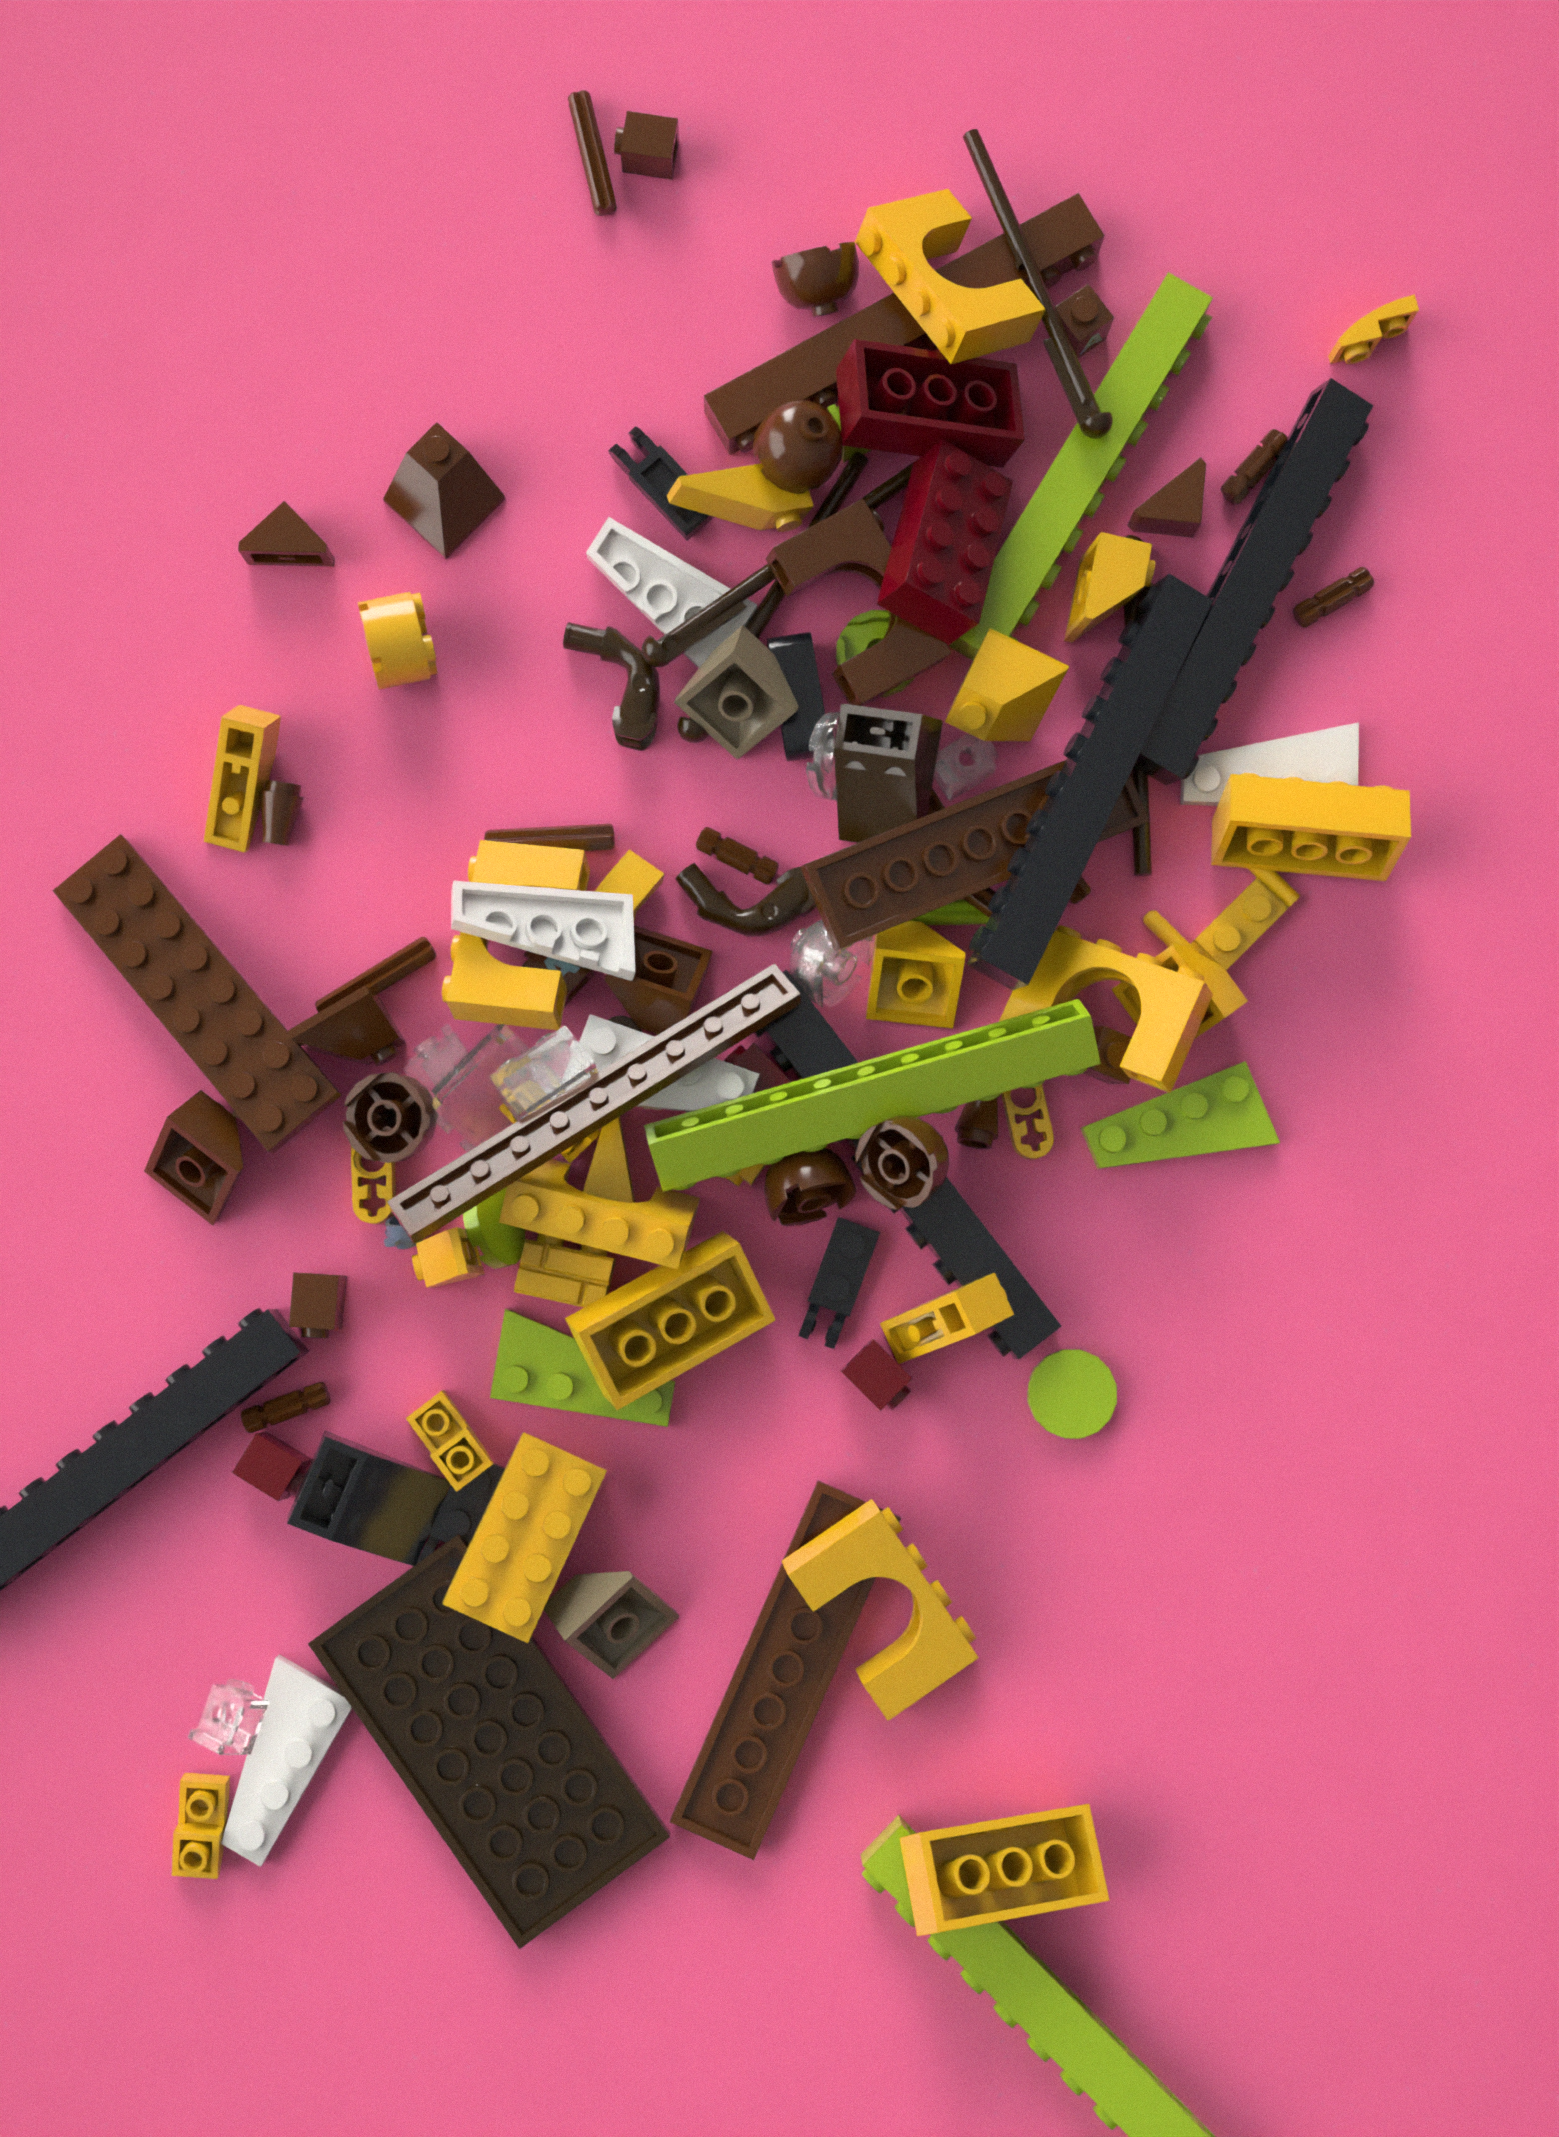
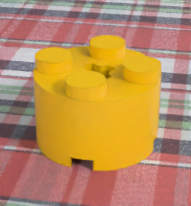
(396, 641)

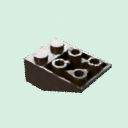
(882, 769)

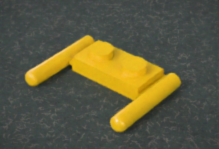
(1238, 924)

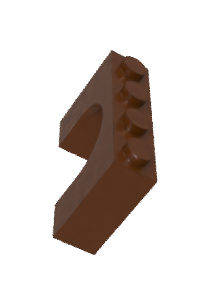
(856, 544)

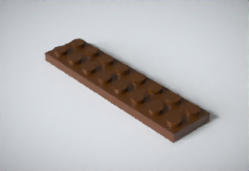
(937, 858)
(197, 994)
(771, 1697)

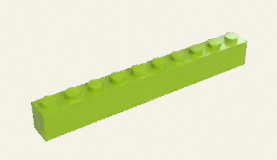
(1085, 463)
(856, 1097)
(1045, 2008)

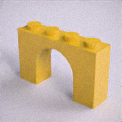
(956, 318)
(503, 993)
(1170, 1000)
(642, 1230)
(868, 1547)

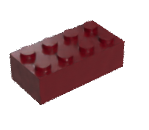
(914, 397)
(945, 542)

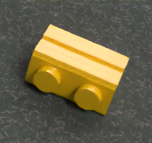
(564, 1273)

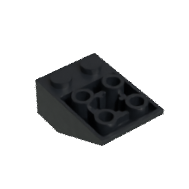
(367, 1500)

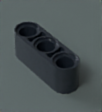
(799, 667)

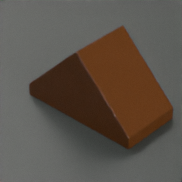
(1175, 507)
(284, 541)

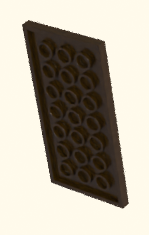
(490, 1748)

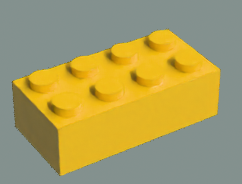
(1310, 827)
(670, 1320)
(524, 1537)
(1003, 1869)

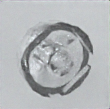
(823, 972)

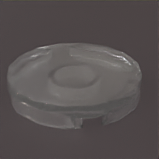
(822, 770)

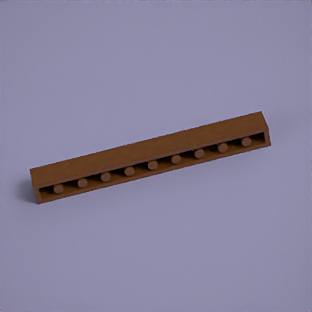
(1059, 241)

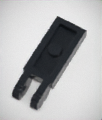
(655, 478)
(840, 1276)
(462, 1511)

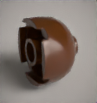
(818, 277)
(798, 446)
(389, 1117)
(902, 1161)
(805, 1184)

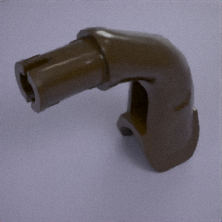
(637, 716)
(771, 914)

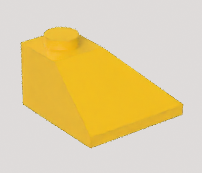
(1106, 580)
(1005, 690)
(914, 977)
(1225, 992)

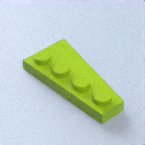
(1196, 1119)
(549, 1371)

